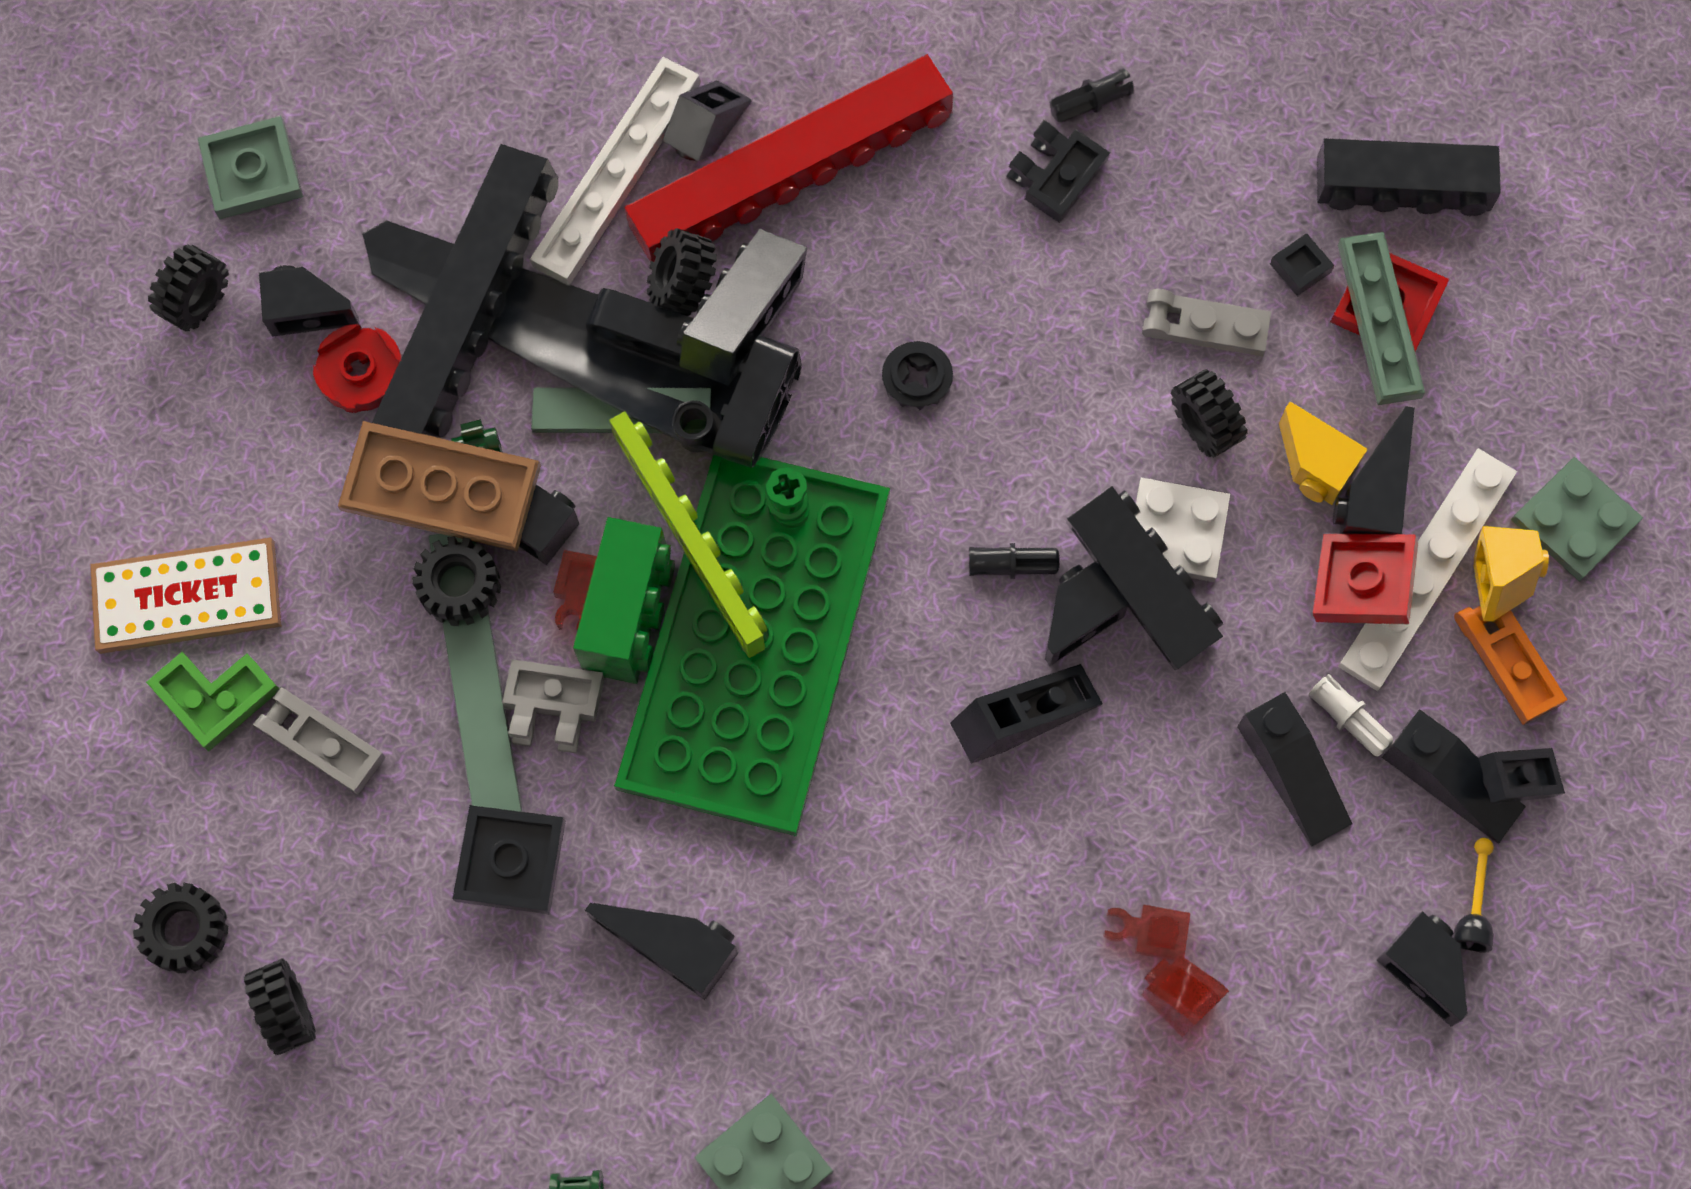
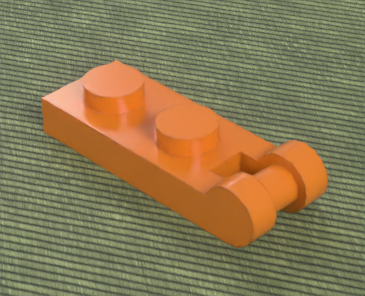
(1513, 664)

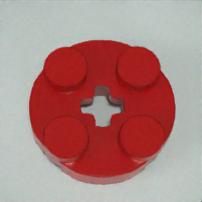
(334, 366)

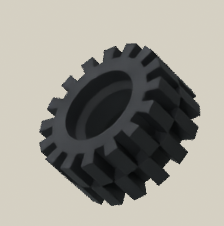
(681, 271)
(188, 287)
(1209, 413)
(448, 556)
(157, 913)
(279, 1007)

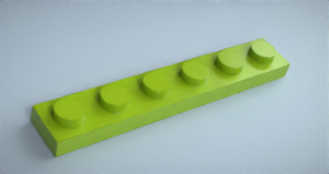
(699, 548)

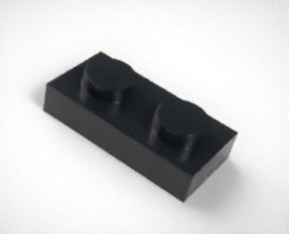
(1521, 775)

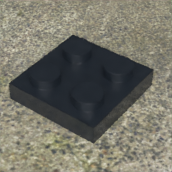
(509, 859)

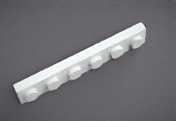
(613, 173)
(1438, 555)

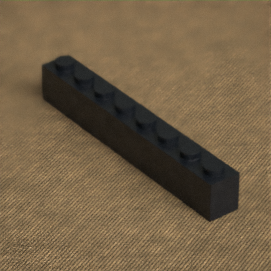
(469, 294)

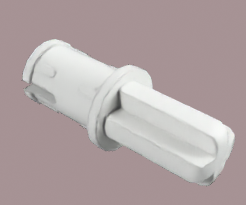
(1351, 715)

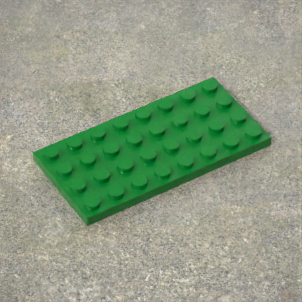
(739, 729)

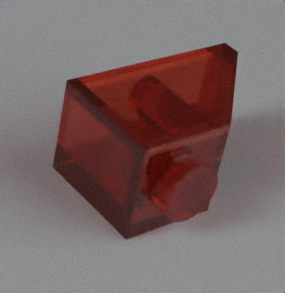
(1182, 993)

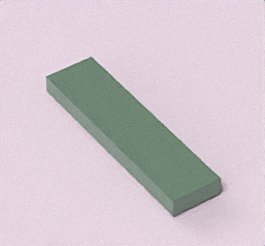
(1381, 318)
(578, 412)

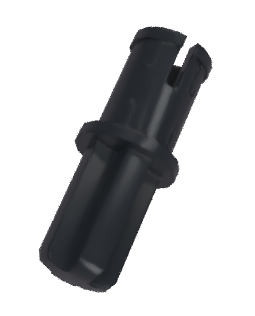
(1091, 96)
(1013, 561)

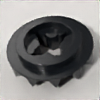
(920, 356)

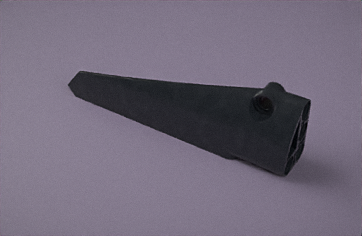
(612, 349)

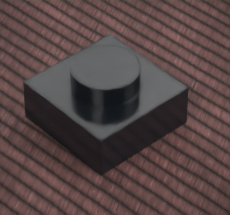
(1302, 264)

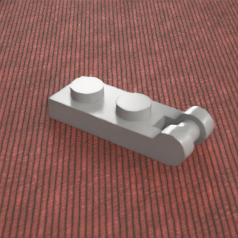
(1207, 323)
(320, 741)

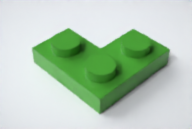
(216, 707)

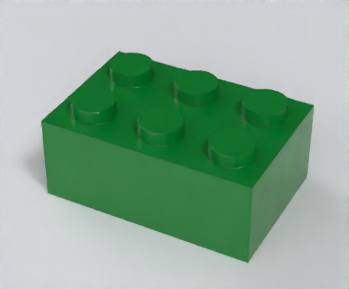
(624, 600)

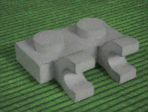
(555, 692)

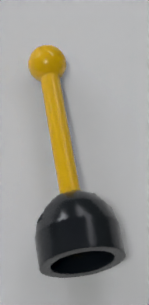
(1474, 926)

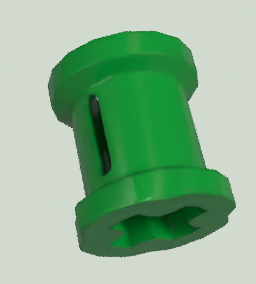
(777, 502)

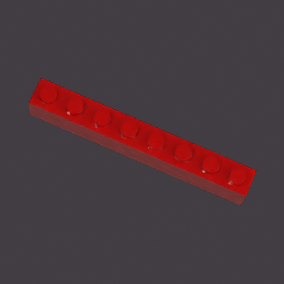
(795, 156)

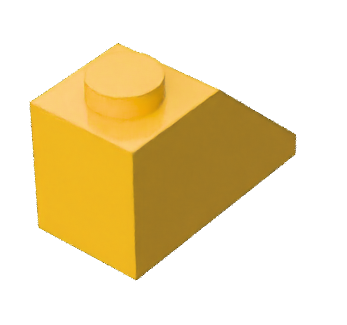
(1318, 454)
(1507, 568)

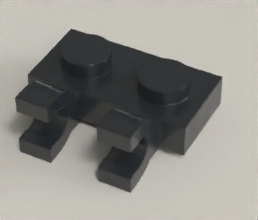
(1065, 177)

